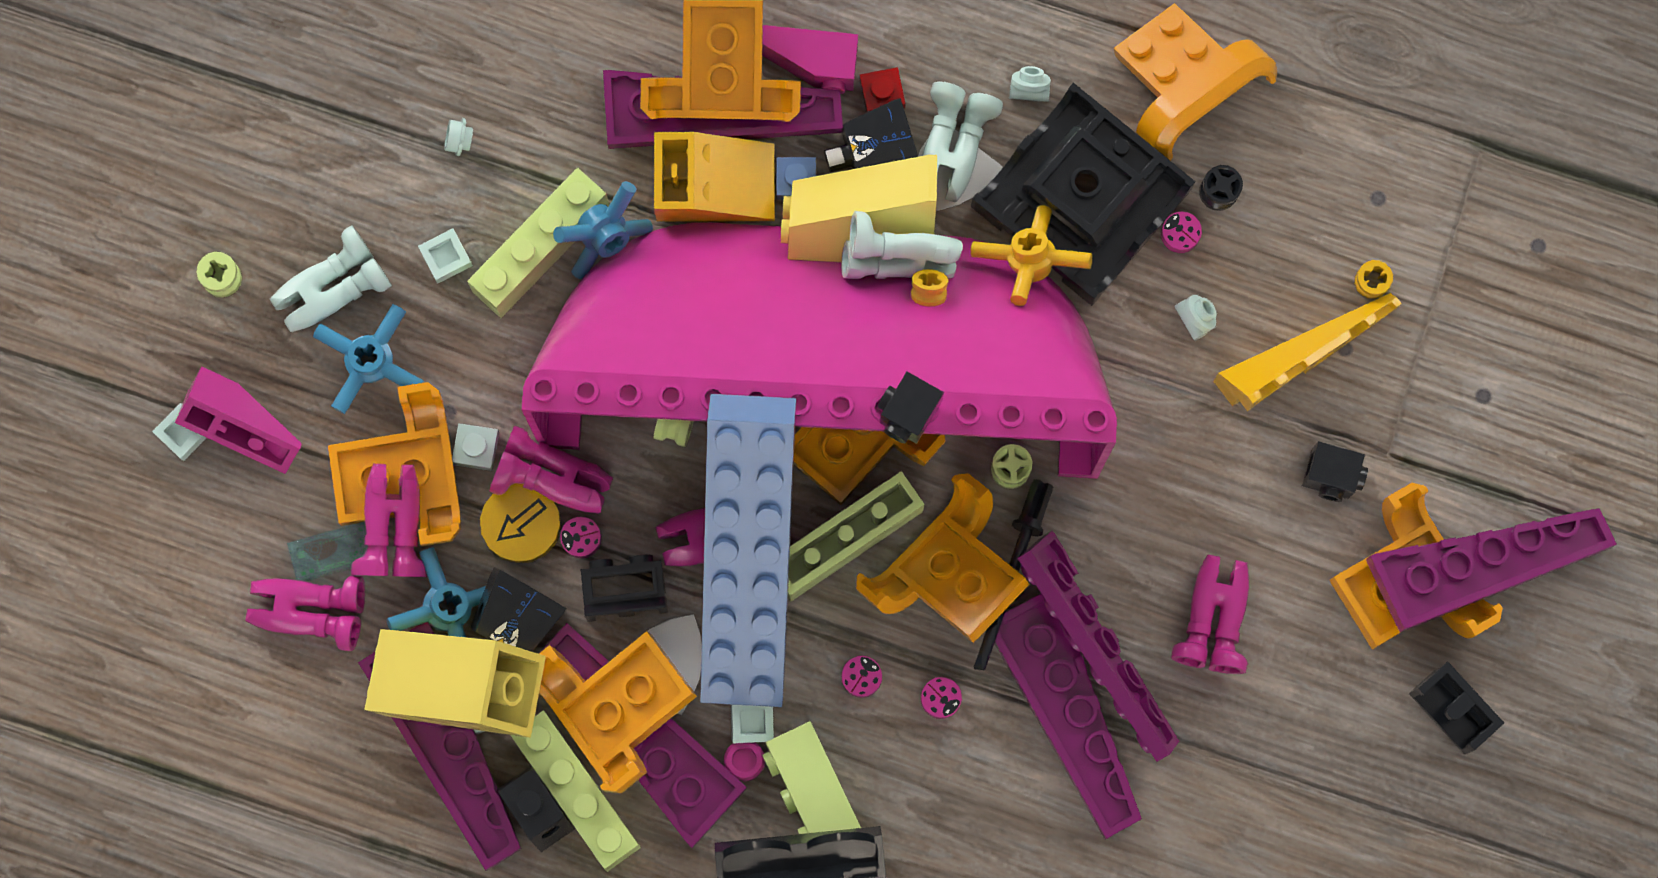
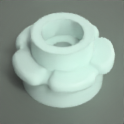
(458, 137)

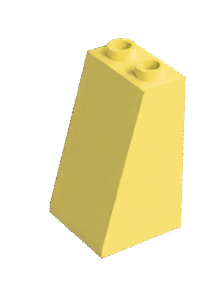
(894, 194)
(455, 682)

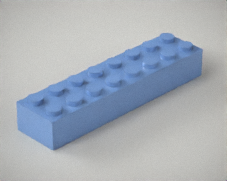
(747, 549)

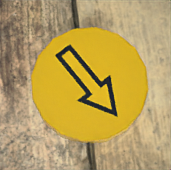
(520, 524)

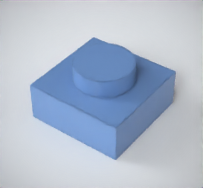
(793, 169)

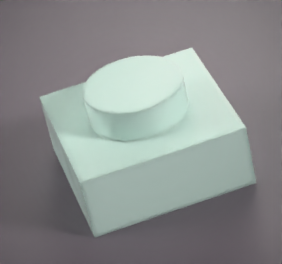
(445, 255)
(176, 437)
(475, 447)
(751, 723)

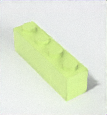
(532, 246)
(851, 533)
(809, 781)
(577, 793)

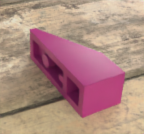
(815, 56)
(236, 420)

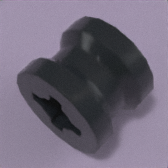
(1226, 181)

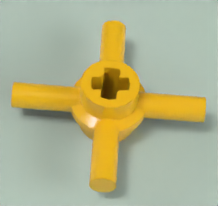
(1031, 255)

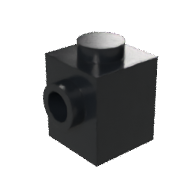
(909, 408)
(1335, 472)

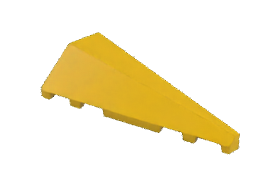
(1269, 371)

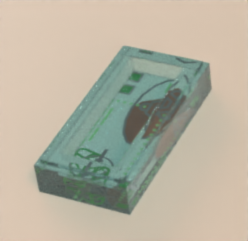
(327, 552)

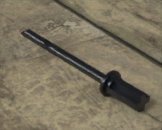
(1028, 525)

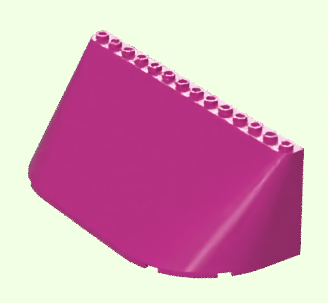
(732, 316)

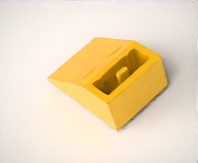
(712, 178)

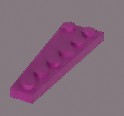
(630, 127)
(1053, 572)
(1455, 573)
(1068, 711)
(680, 773)
(461, 778)

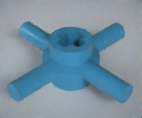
(603, 230)
(367, 345)
(439, 591)

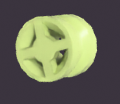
(224, 281)
(673, 429)
(1011, 458)

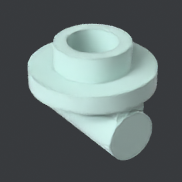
(1030, 85)
(1197, 315)

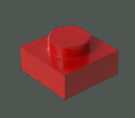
(881, 88)

